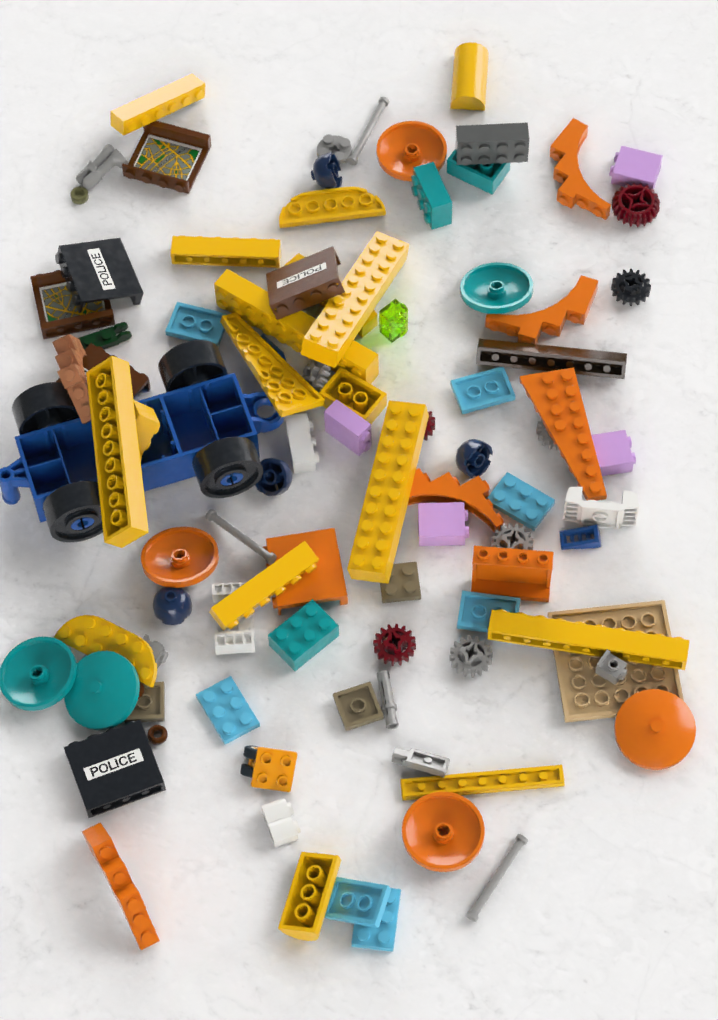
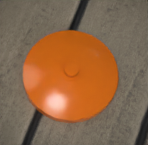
(409, 146)
(179, 557)
(654, 729)
(443, 831)

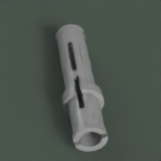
(388, 706)

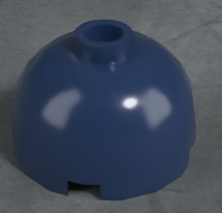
(326, 171)
(473, 457)
(275, 477)
(172, 605)

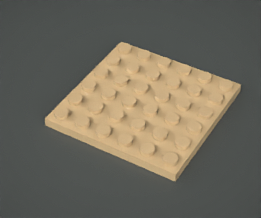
(591, 696)

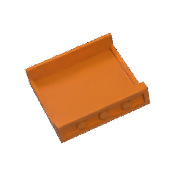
(512, 572)
(323, 583)

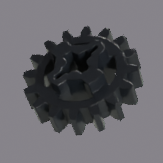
(631, 287)

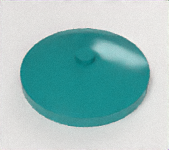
(496, 288)
(38, 673)
(103, 691)

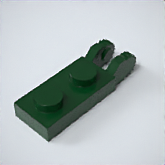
(107, 337)

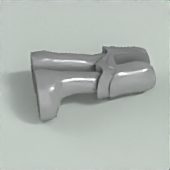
(100, 166)

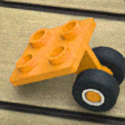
(269, 767)

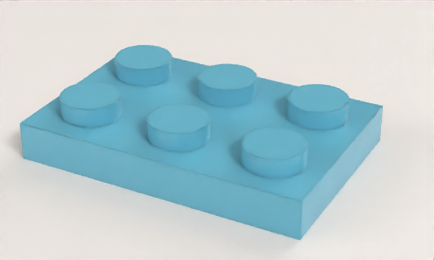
(195, 323)
(482, 390)
(521, 501)
(477, 607)
(227, 710)
(357, 902)
(384, 936)

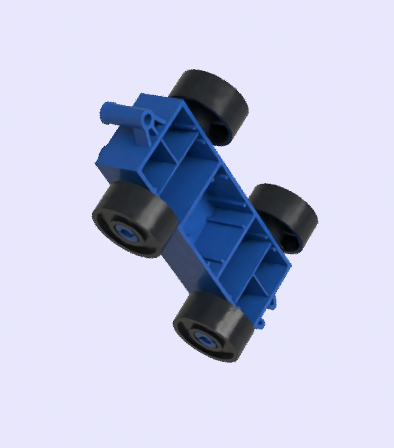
(203, 433)

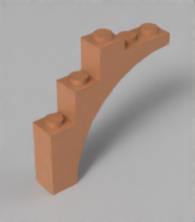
(72, 373)

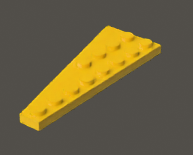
(278, 379)

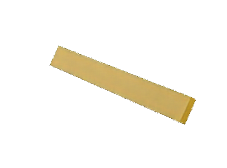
(484, 782)

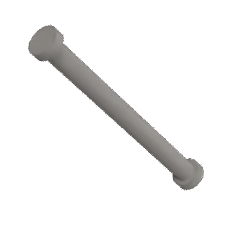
(353, 159)
(212, 515)
(520, 841)

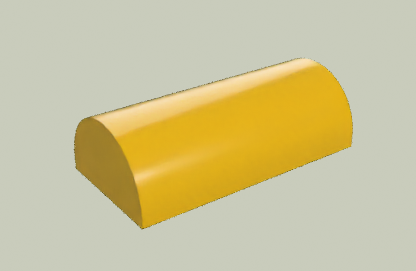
(469, 77)
(309, 895)

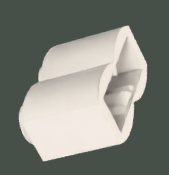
(280, 823)

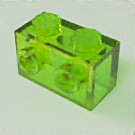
(393, 320)

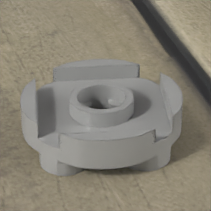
(335, 143)

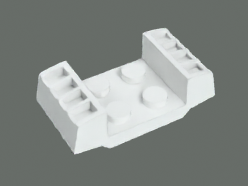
(604, 514)
(240, 638)

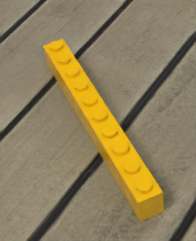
(588, 639)

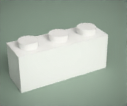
(301, 443)

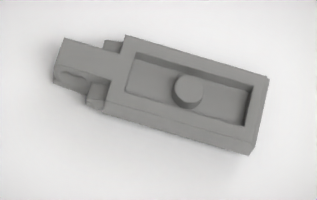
(421, 761)

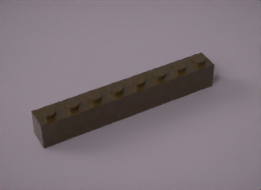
(551, 358)

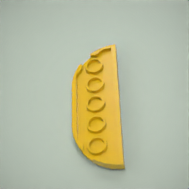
(330, 206)
(97, 634)

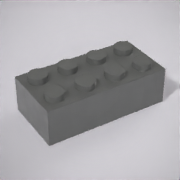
(492, 143)

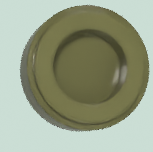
(79, 195)

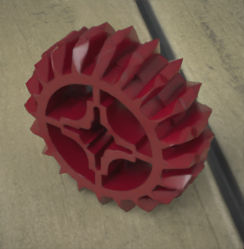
(639, 202)

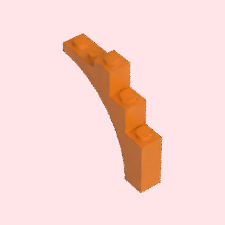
(567, 171)
(550, 320)
(448, 489)
(121, 885)

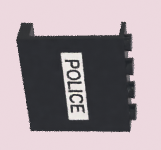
(98, 272)
(114, 768)

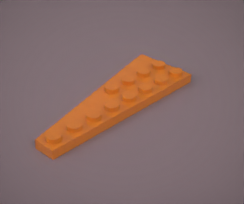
(561, 408)

